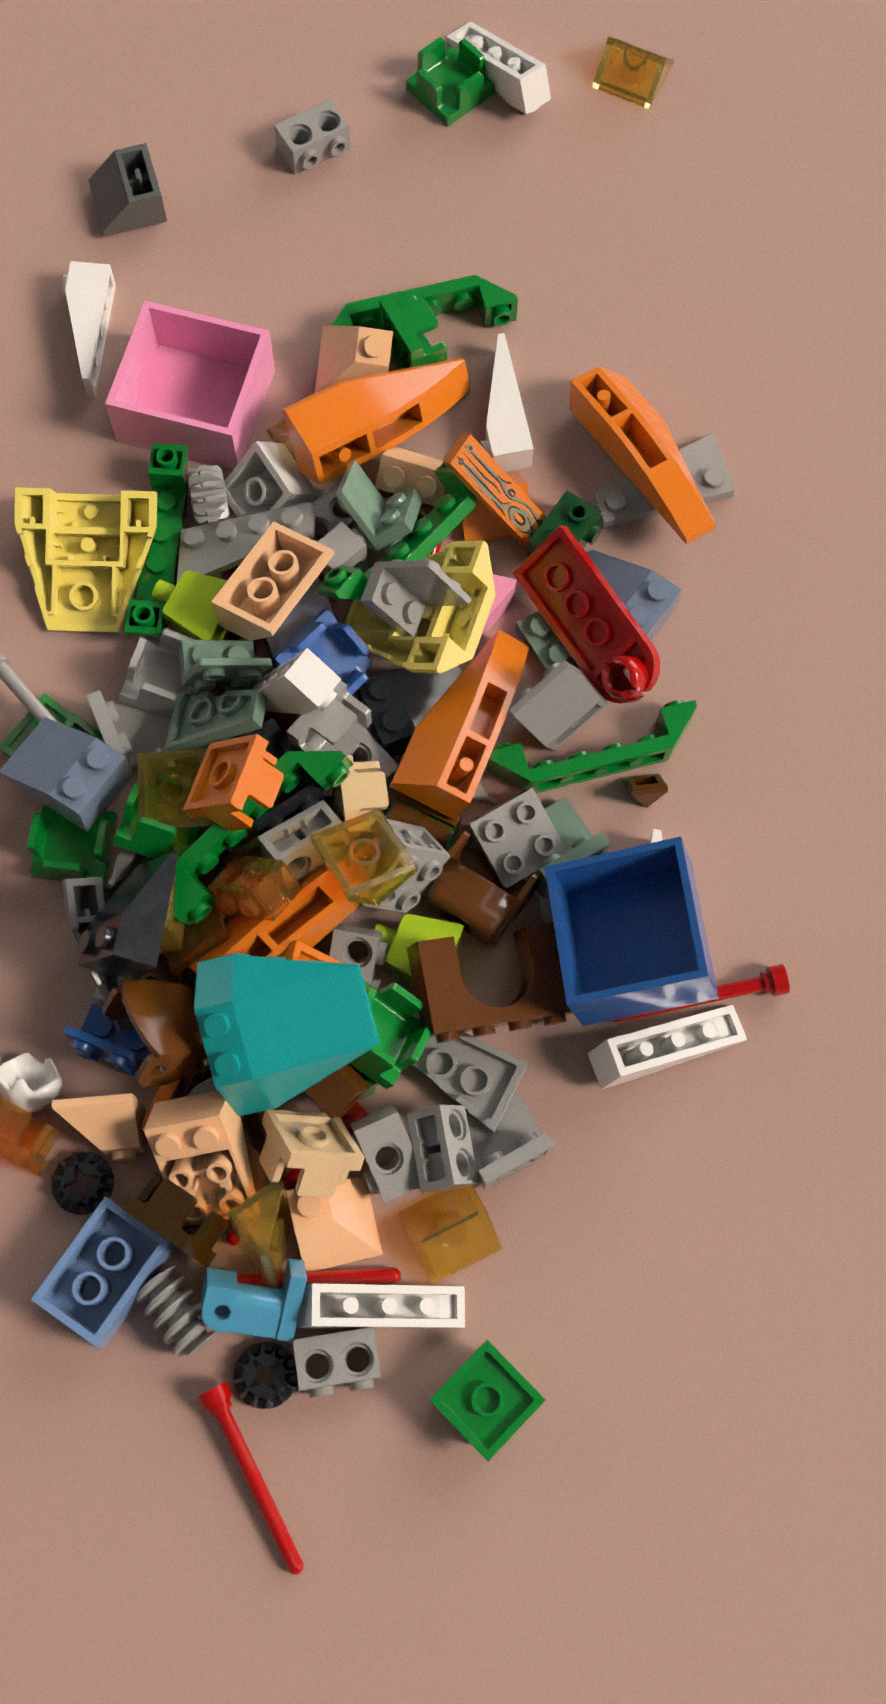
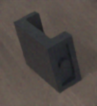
(287, 804)

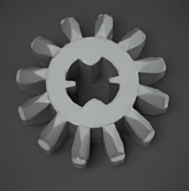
(207, 494)

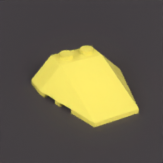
(85, 553)
(445, 633)

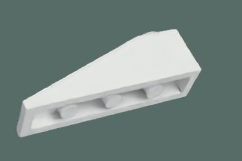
(516, 75)
(90, 300)
(506, 427)
(299, 685)
(665, 1046)
(382, 1306)

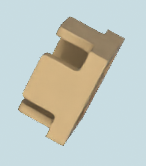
(361, 791)
(311, 1143)

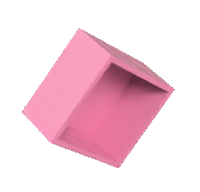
(191, 384)

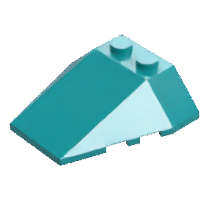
(279, 1025)

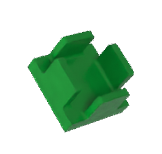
(450, 80)
(409, 322)
(150, 836)
(66, 850)
(398, 1033)
(487, 1400)

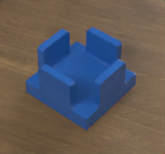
(334, 645)

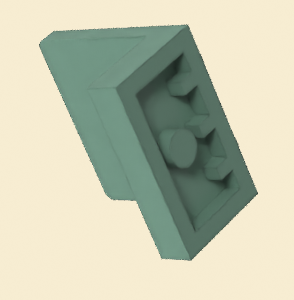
(377, 520)
(220, 664)
(575, 837)

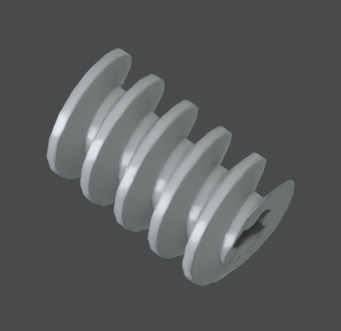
(175, 1314)

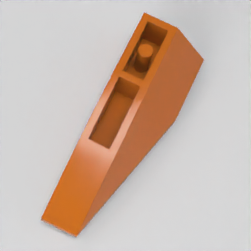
(370, 415)
(641, 448)
(461, 730)
(306, 919)

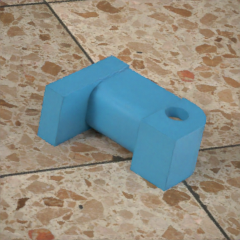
(253, 1308)

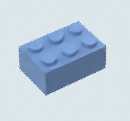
(102, 1273)

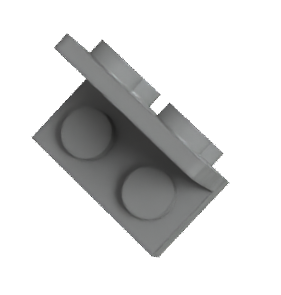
(403, 589)
(128, 727)
(516, 836)
(429, 859)
(513, 1145)

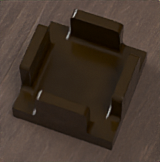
(164, 1209)

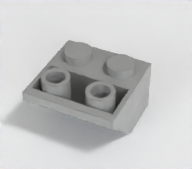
(558, 704)

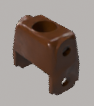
(473, 895)
(166, 1024)

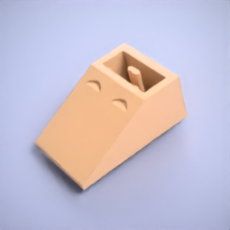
(202, 1151)

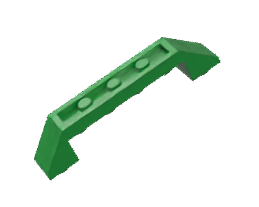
(494, 302)
(169, 479)
(426, 535)
(510, 762)
(191, 896)

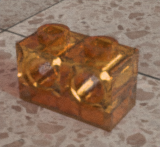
(255, 888)

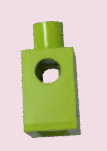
(189, 605)
(410, 930)

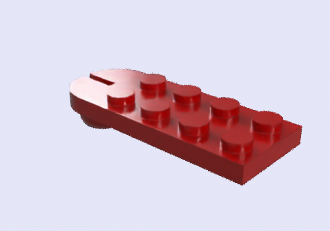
(589, 618)

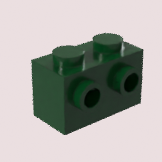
(574, 513)

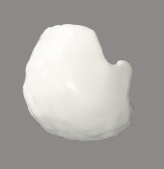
(29, 1082)

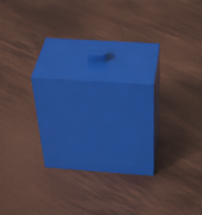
(630, 932)

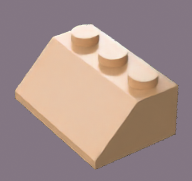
(269, 582)

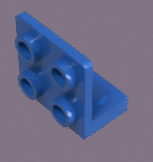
(101, 1039)

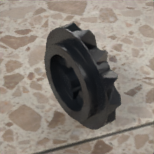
(71, 1198)
(285, 1376)

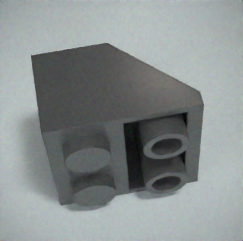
(127, 191)

